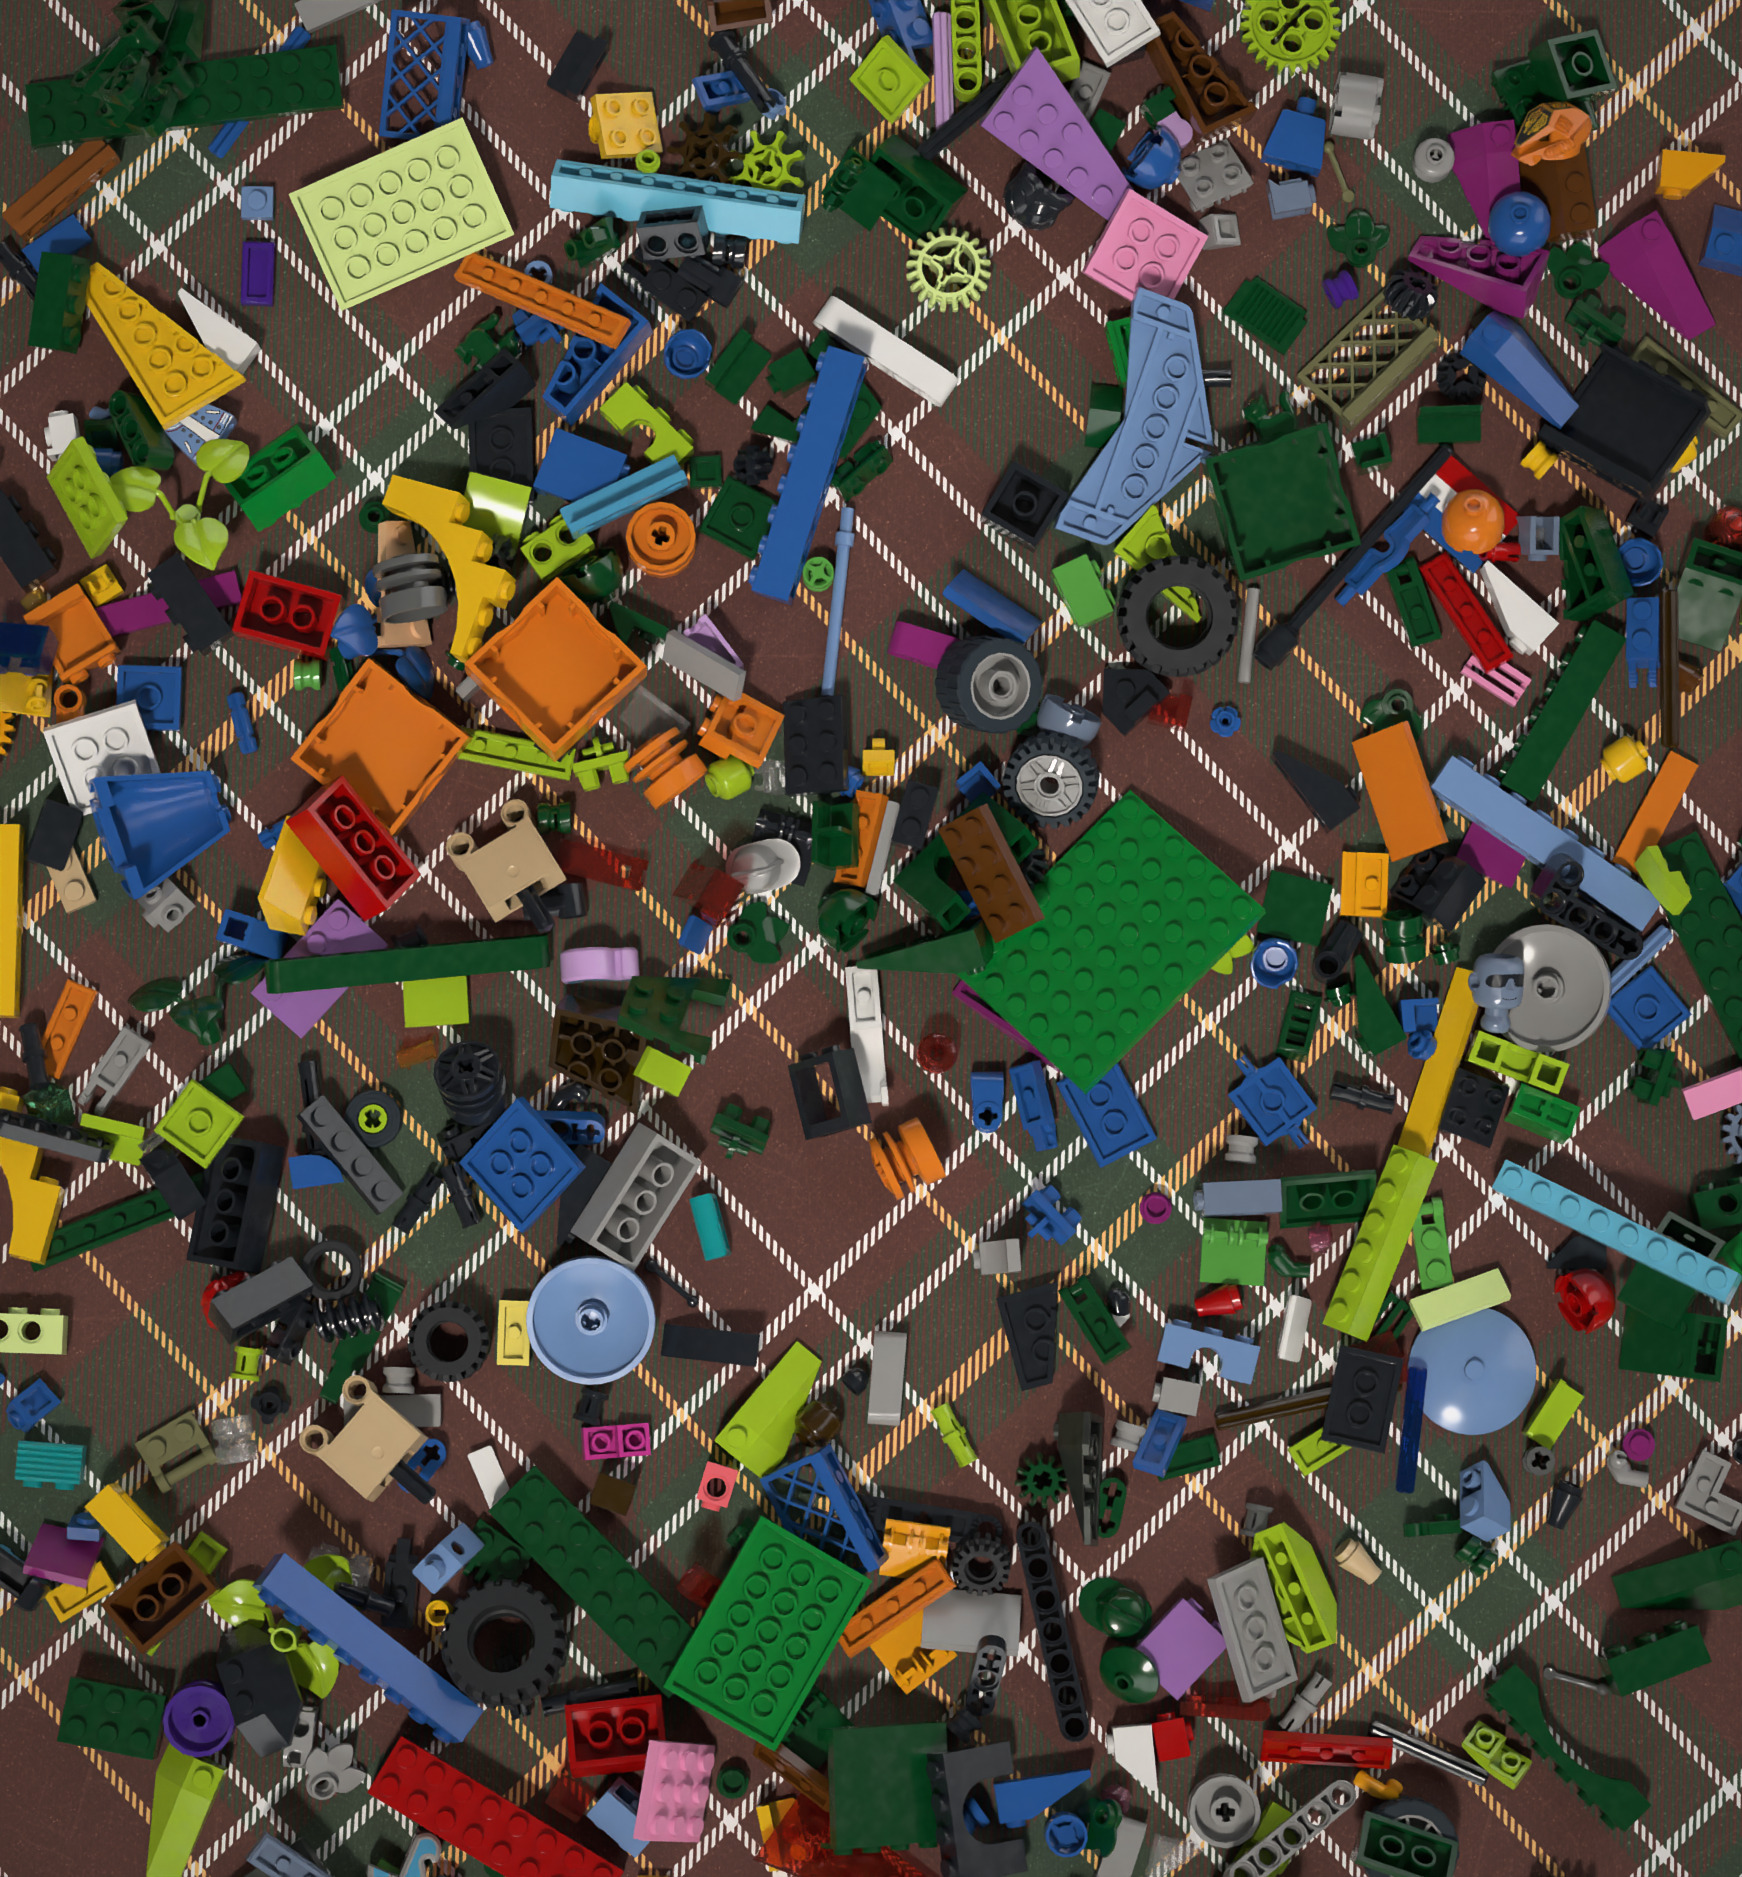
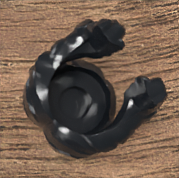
(1031, 202)

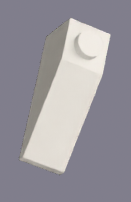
(219, 335)
(1520, 616)

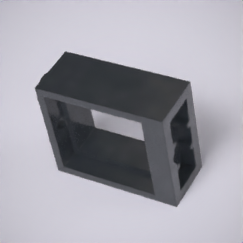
(847, 1086)

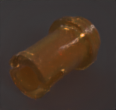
(416, 1054)

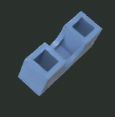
(1236, 1356)

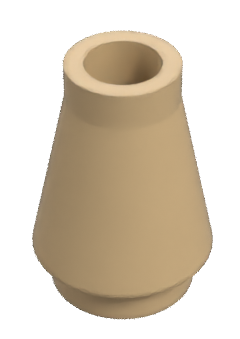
(1356, 1560)

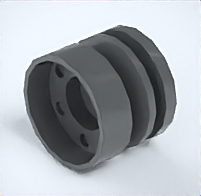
(409, 581)

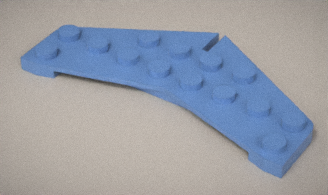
(1161, 409)

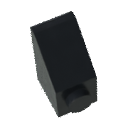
(172, 1181)

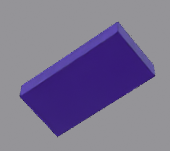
(258, 274)

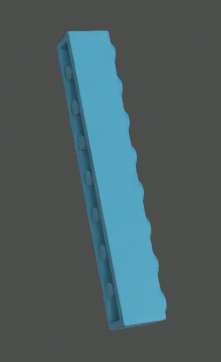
(726, 207)
(1617, 1232)

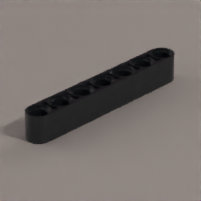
(1062, 1644)

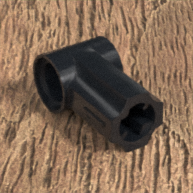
(717, 283)
(564, 902)
(1337, 950)

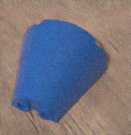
(156, 823)

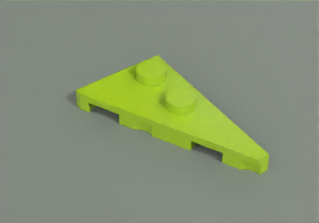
(1148, 543)

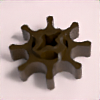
(717, 151)

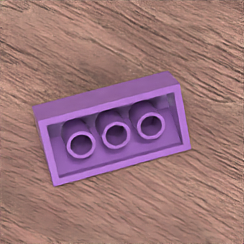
(333, 932)

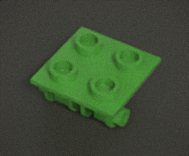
(1233, 1252)

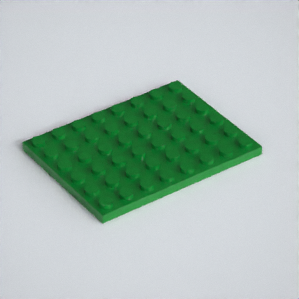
(1121, 941)

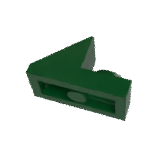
(629, 621)

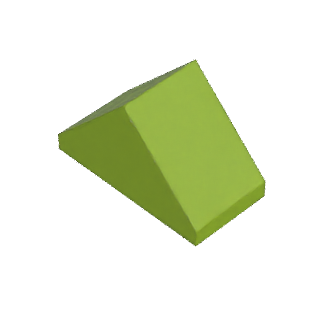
(662, 1071)

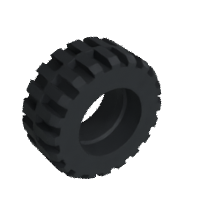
(1221, 611)
(490, 1604)

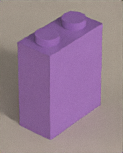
(1182, 1645)

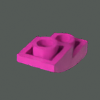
(615, 1441)

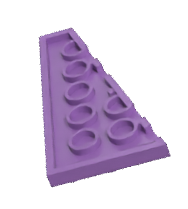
(1050, 132)

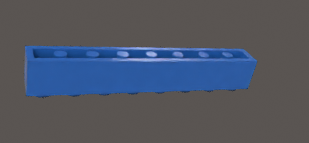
(367, 1648)

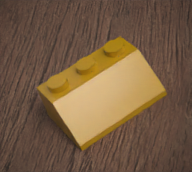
(291, 886)

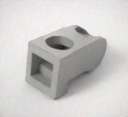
(303, 1738)

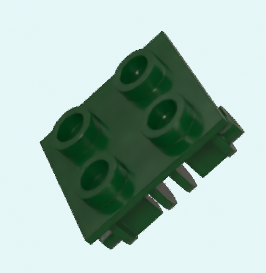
(1518, 89)
(859, 189)
(813, 1714)

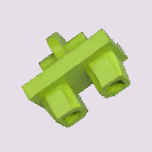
(588, 769)

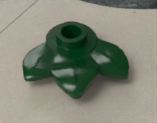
(1359, 234)
(1578, 267)
(1382, 715)
(762, 932)
(1104, 1820)

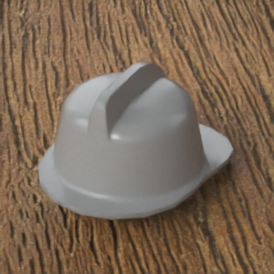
(764, 865)

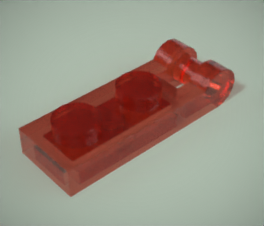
(601, 865)
(1226, 1708)

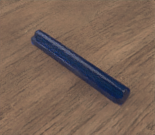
(1411, 1429)

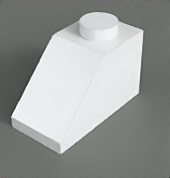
(1134, 1751)

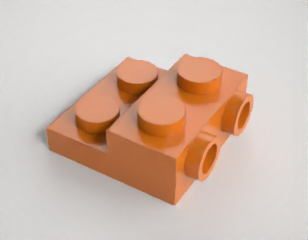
(740, 729)

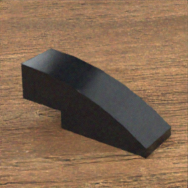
(710, 1345)

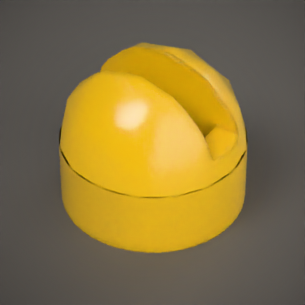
(437, 1605)

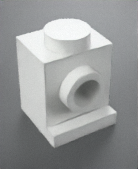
(61, 430)

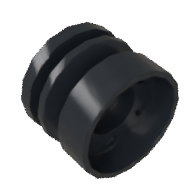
(471, 1083)

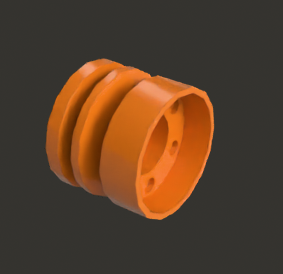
(665, 767)
(906, 1158)

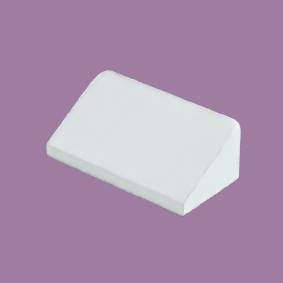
(1293, 1328)

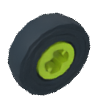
(390, 1118)

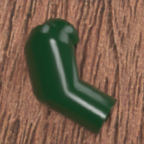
(1284, 1265)

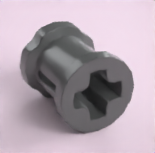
(1547, 1465)
(1256, 1519)

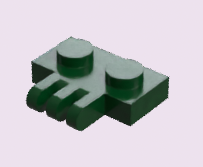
(497, 1556)

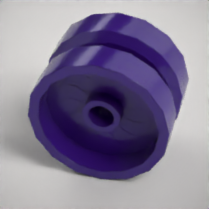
(193, 1736)

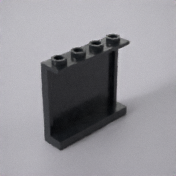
(1628, 424)

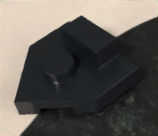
(1130, 697)

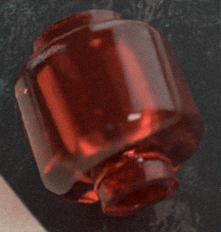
(934, 1042)

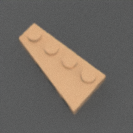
(396, 539)

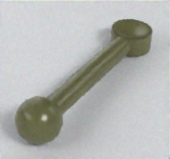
(1348, 195)

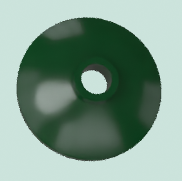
(1129, 1674)

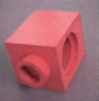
(725, 1473)

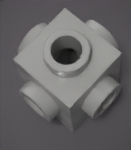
(165, 905)

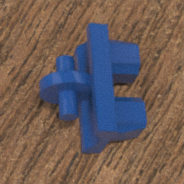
(534, 328)
(1047, 1219)

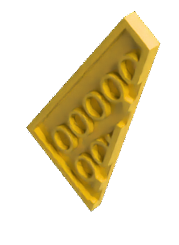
(161, 357)

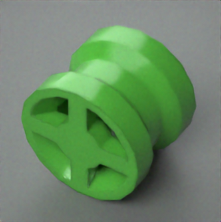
(819, 569)
(308, 674)

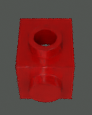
(1171, 1736)

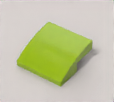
(497, 506)

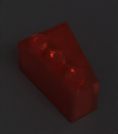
(711, 893)

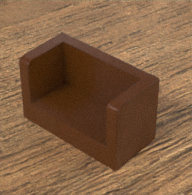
(737, 13)

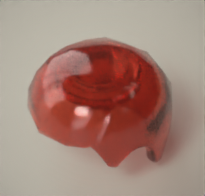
(1726, 528)

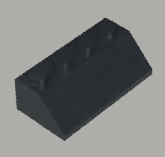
(238, 1207)

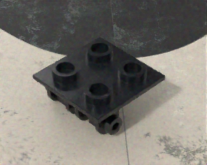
(793, 830)
(1473, 1108)

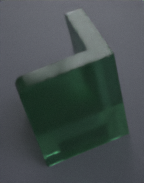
(50, 1104)

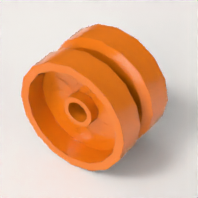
(658, 521)

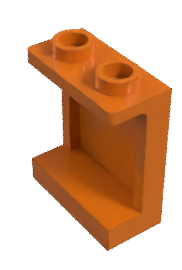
(80, 633)

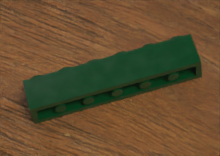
(1562, 710)

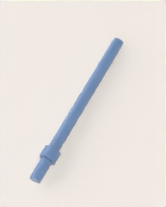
(844, 541)

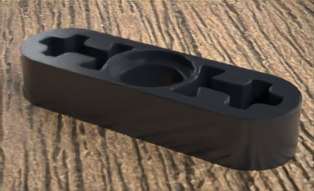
(981, 1664)

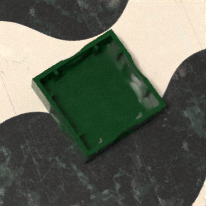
(1280, 501)

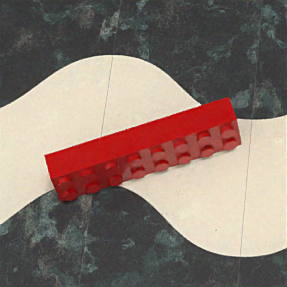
(480, 1818)

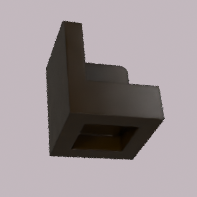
(613, 1494)

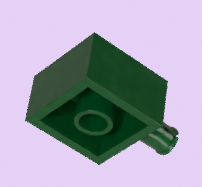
(1573, 71)

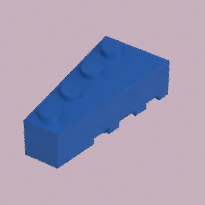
(592, 365)

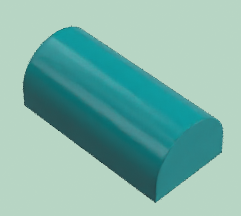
(710, 1226)

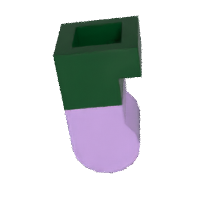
(1160, 112)

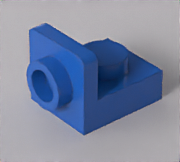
(31, 1406)

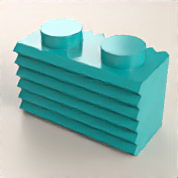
(50, 1463)

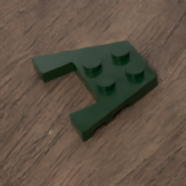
(865, 411)
(660, 1005)

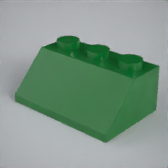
(280, 478)

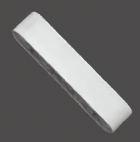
(886, 351)

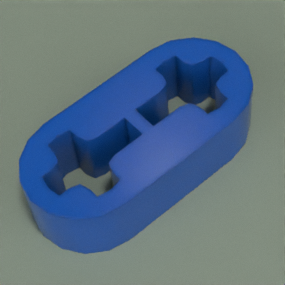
(433, 1465)

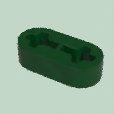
(1116, 1509)

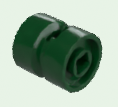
(1403, 941)

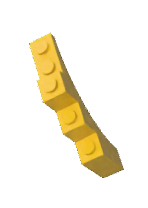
(467, 551)
(34, 1202)

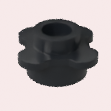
(260, 1404)

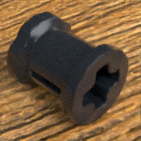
(410, 938)
(590, 1406)

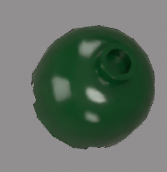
(595, 577)
(843, 918)

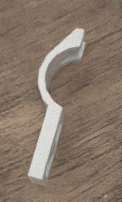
(867, 1031)

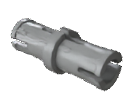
(1305, 1703)

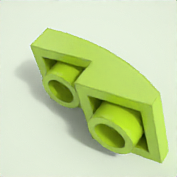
(1665, 886)
(1490, 1752)

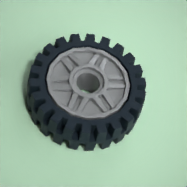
(1057, 759)

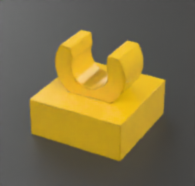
(101, 586)
(878, 760)

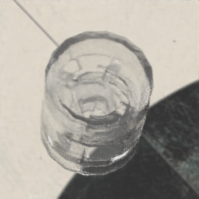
(234, 1440)

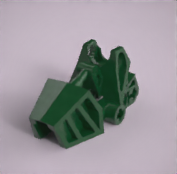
(121, 74)

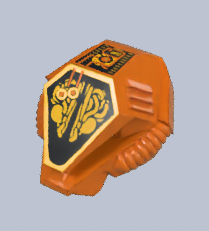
(1551, 133)

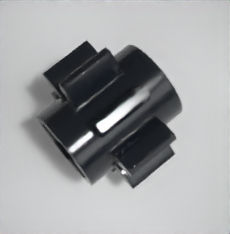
(753, 465)
(502, 553)

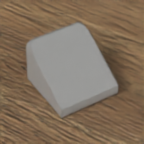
(1221, 230)

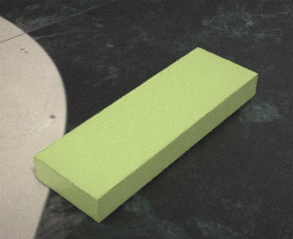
(1460, 1299)

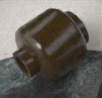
(818, 1424)

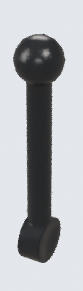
(652, 1266)

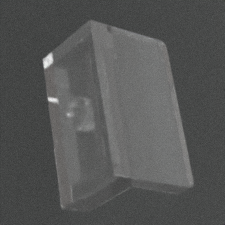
(651, 716)

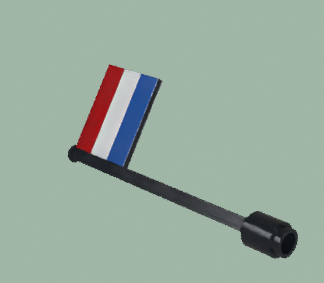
(1441, 477)

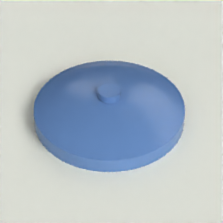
(591, 1320)
(1476, 1372)

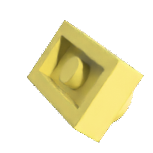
(513, 1339)

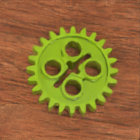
(1310, 42)

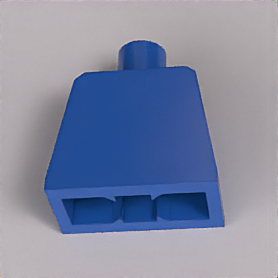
(1297, 140)

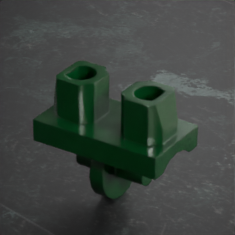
(593, 243)
(1595, 326)
(1658, 1079)
(737, 1136)

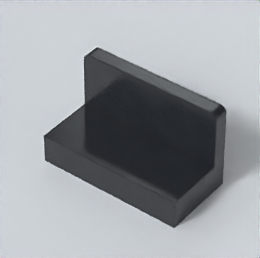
(578, 66)
(53, 835)

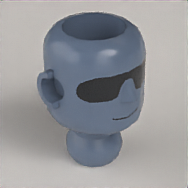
(1497, 986)

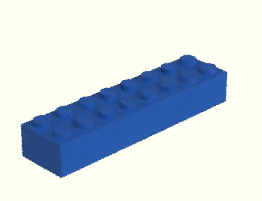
(809, 475)

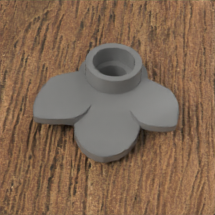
(333, 1768)

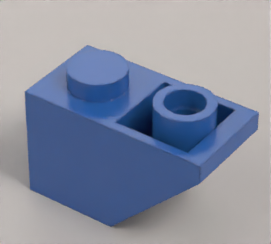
(251, 935)

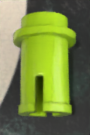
(647, 161)

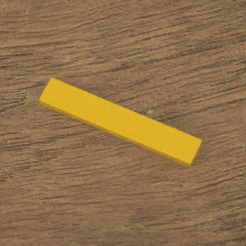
(1441, 1067)

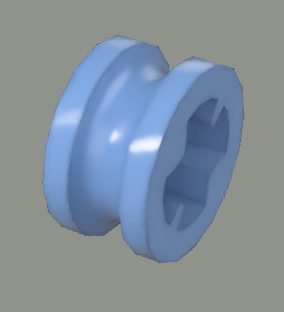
(539, 266)

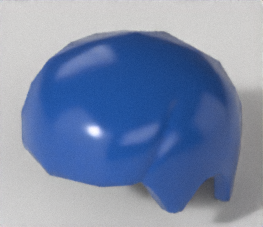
(687, 354)
(1641, 561)
(1273, 962)

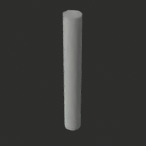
(1248, 636)

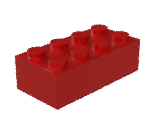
(353, 848)

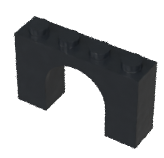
(951, 1778)

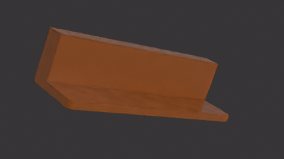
(60, 188)

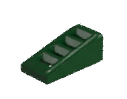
(1291, 1051)

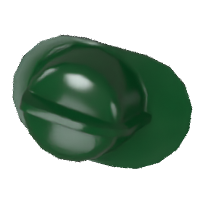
(1115, 1610)

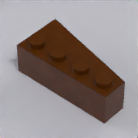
(1201, 88)

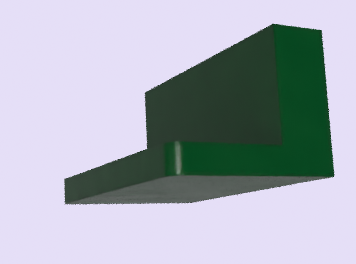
(737, 367)
(1449, 425)

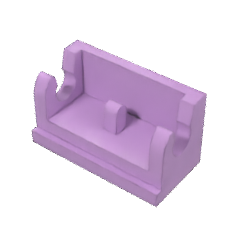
(709, 637)

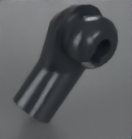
(566, 1094)

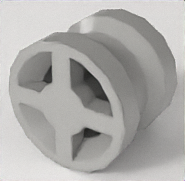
(1241, 1149)
(398, 1380)
(1127, 1436)

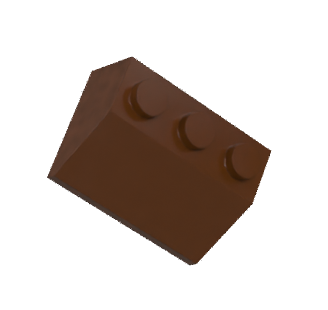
(1566, 192)
(160, 1597)

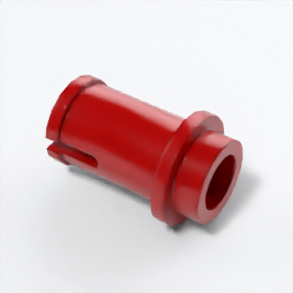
(1502, 552)

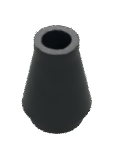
(1564, 1502)

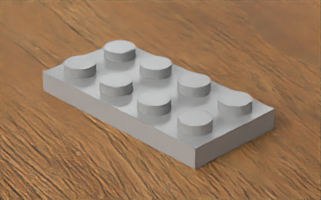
(1252, 1629)

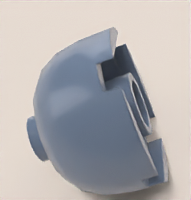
(1067, 719)

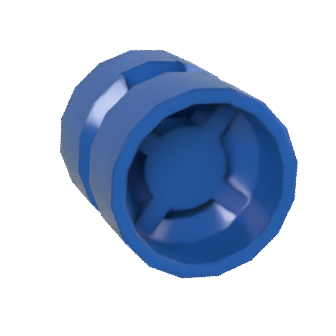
(1065, 1834)

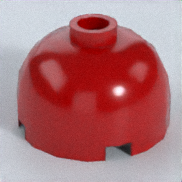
(1587, 1299)

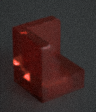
(1172, 713)
(570, 1797)

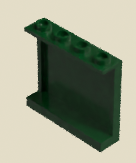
(881, 1785)

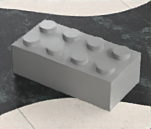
(636, 1196)

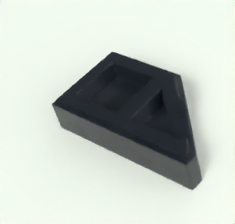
(1580, 1253)

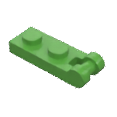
(1432, 1247)

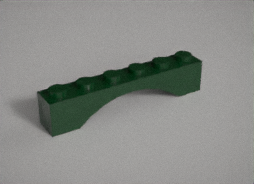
(1519, 1698)

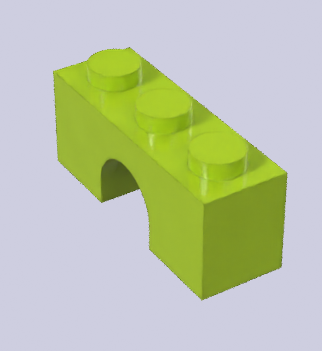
(629, 409)
(1516, 1062)

